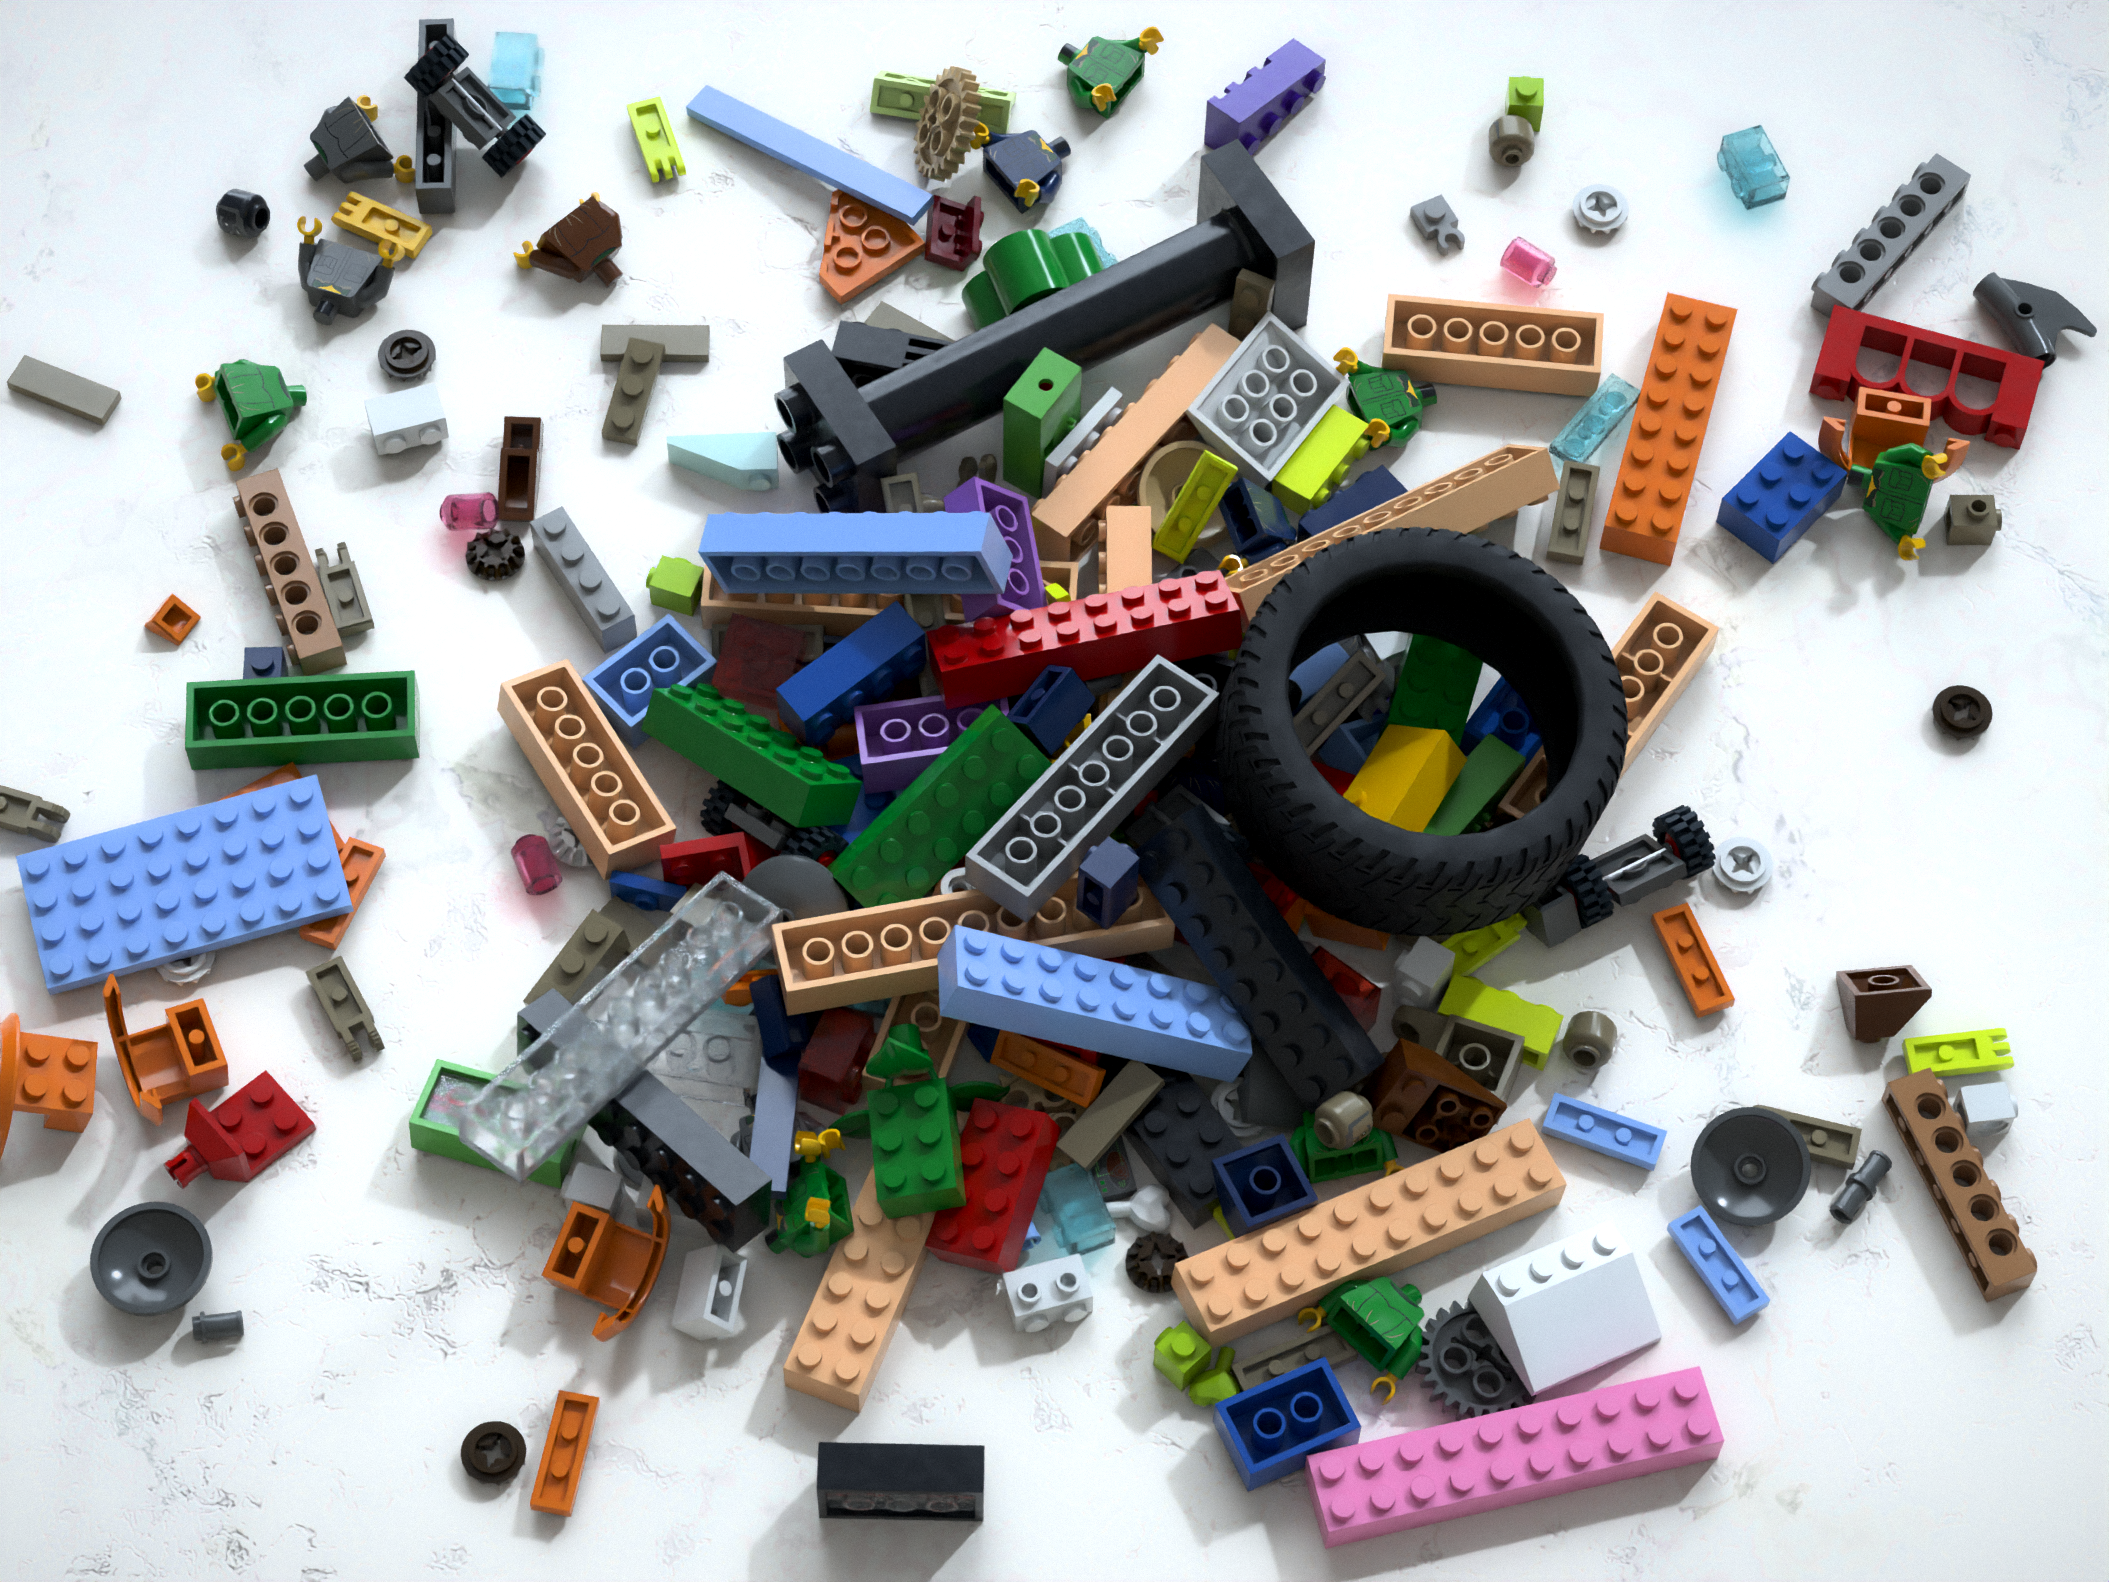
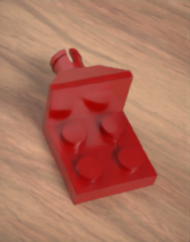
(706, 857)
(240, 1133)

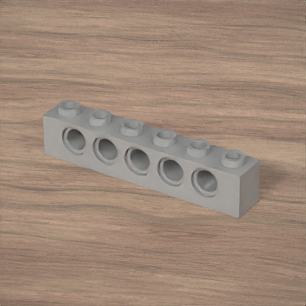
(1891, 237)

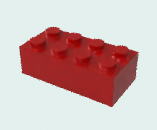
(1003, 1172)

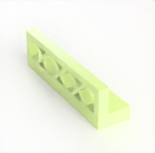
(904, 96)

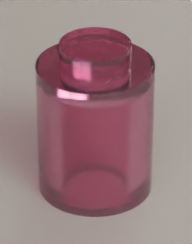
(1528, 262)
(469, 511)
(536, 864)

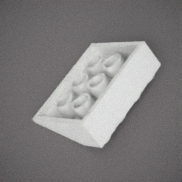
(1265, 400)
(1567, 1307)

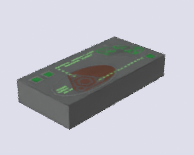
(1114, 1173)

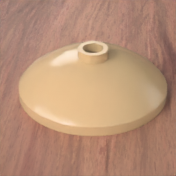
(1165, 476)

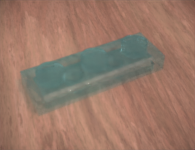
(1595, 420)

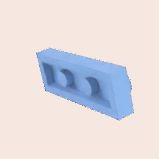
(1604, 1131)
(1718, 1265)

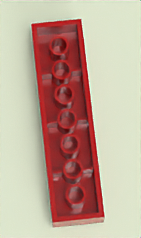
(1089, 634)

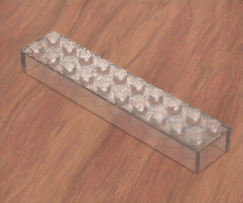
(618, 1027)

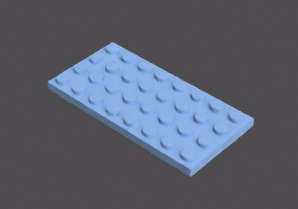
(183, 884)

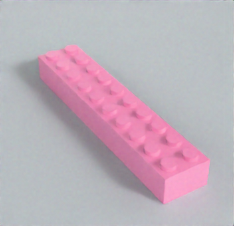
(1512, 1457)

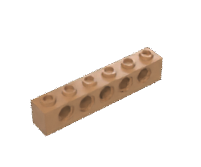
(314, 651)
(1993, 1273)

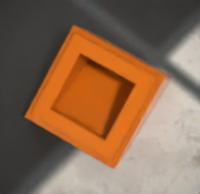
(172, 620)

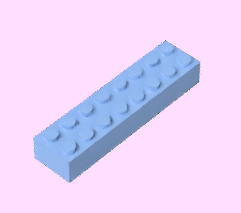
(856, 553)
(1091, 1004)

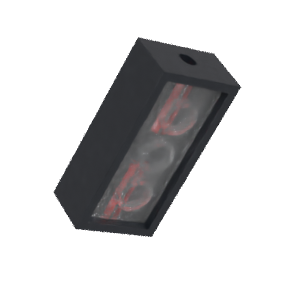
(901, 1481)

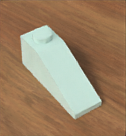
(735, 459)

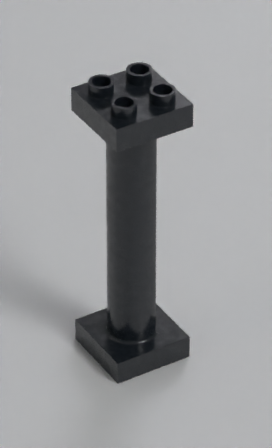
(862, 433)

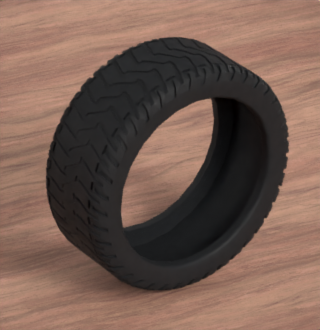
(1470, 598)

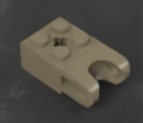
(1477, 1049)

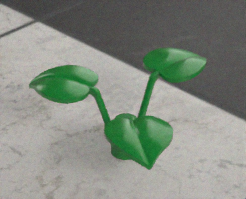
(904, 1056)

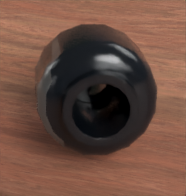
(242, 213)

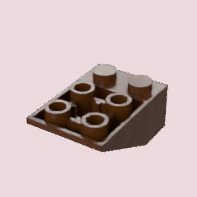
(1429, 1099)

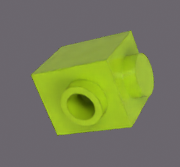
(1526, 99)
(676, 585)
(1181, 1355)

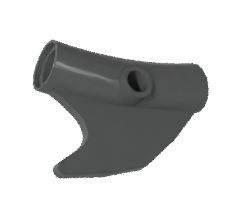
(2030, 315)

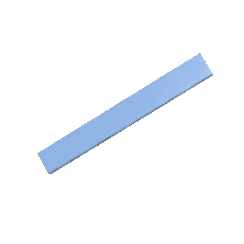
(810, 155)

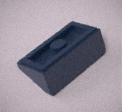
(779, 1033)

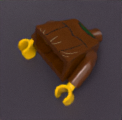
(579, 244)

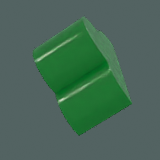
(1026, 270)

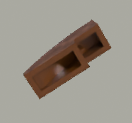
(520, 468)

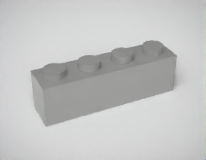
(583, 579)

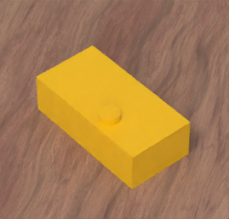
(1407, 776)

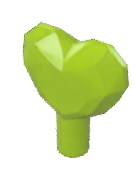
(1215, 1383)

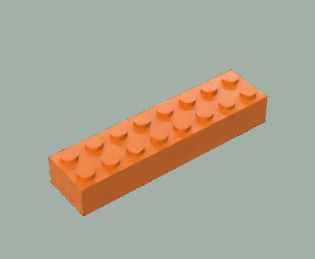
(1668, 429)

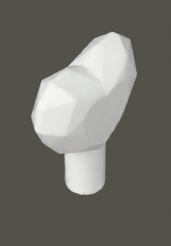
(1145, 1208)

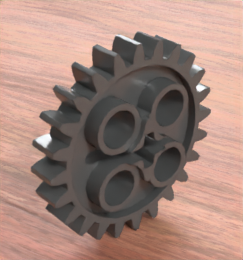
(1460, 1386)

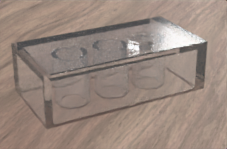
(713, 1059)

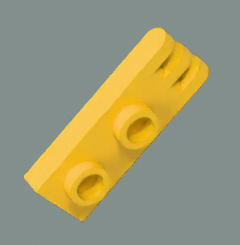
(381, 222)

